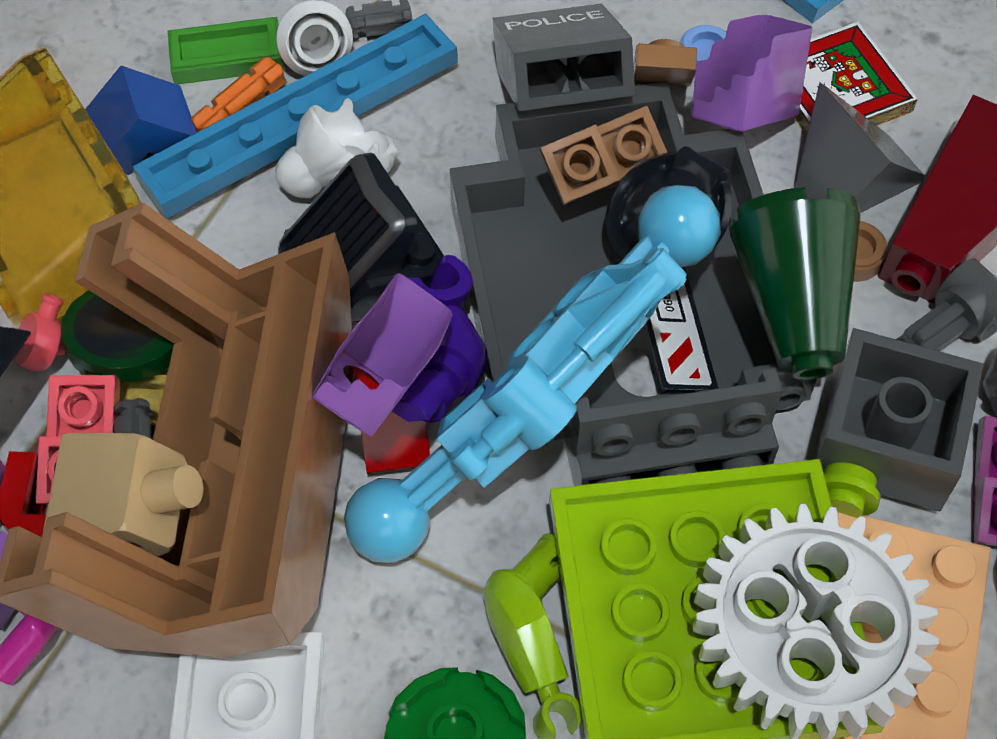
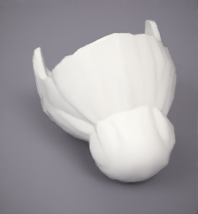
(325, 145)

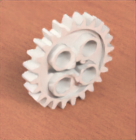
(866, 590)

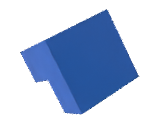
(139, 115)

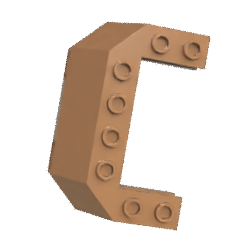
(242, 417)

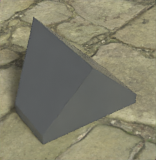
(852, 155)

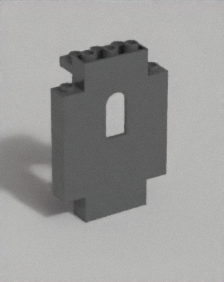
(534, 249)

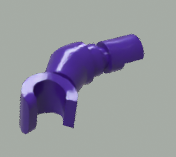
(460, 357)

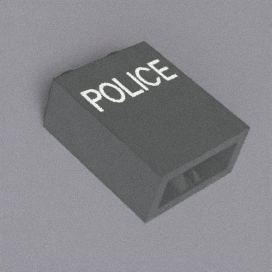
(563, 57)

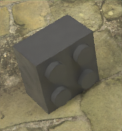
(901, 416)

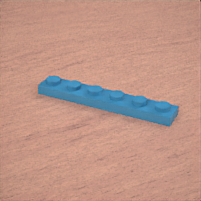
(270, 126)

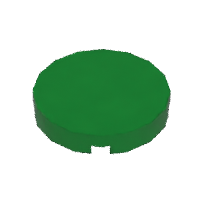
(453, 695)

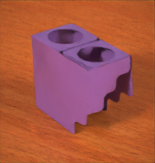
(753, 74)
(391, 341)

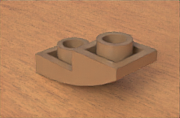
(665, 61)
(601, 154)

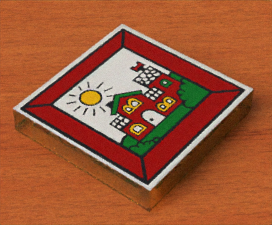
(856, 72)

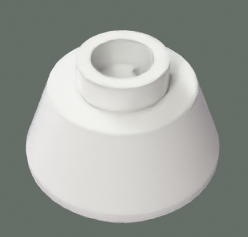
(313, 36)

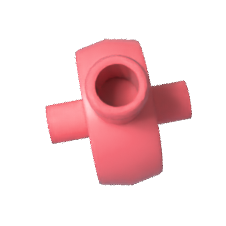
(45, 336)

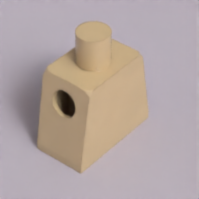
(124, 487)

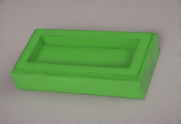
(221, 49)

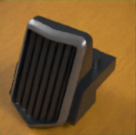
(373, 228)

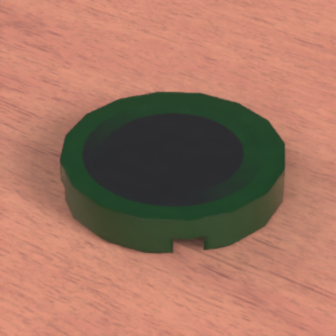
(112, 342)

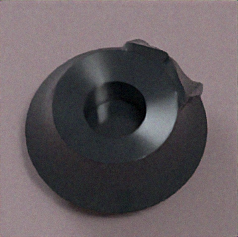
(660, 171)

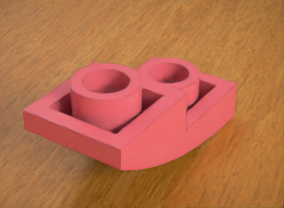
(74, 406)

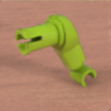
(527, 636)

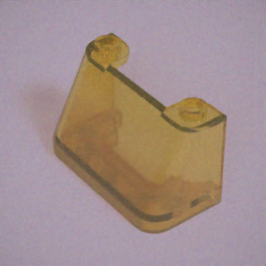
(52, 185)

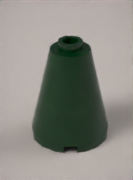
(801, 273)

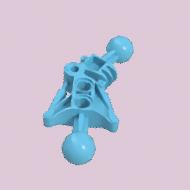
(542, 377)

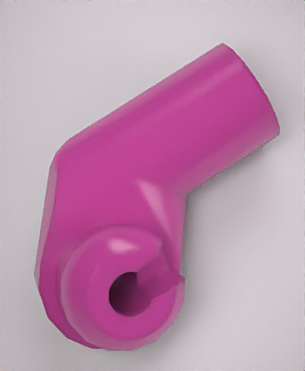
(23, 647)

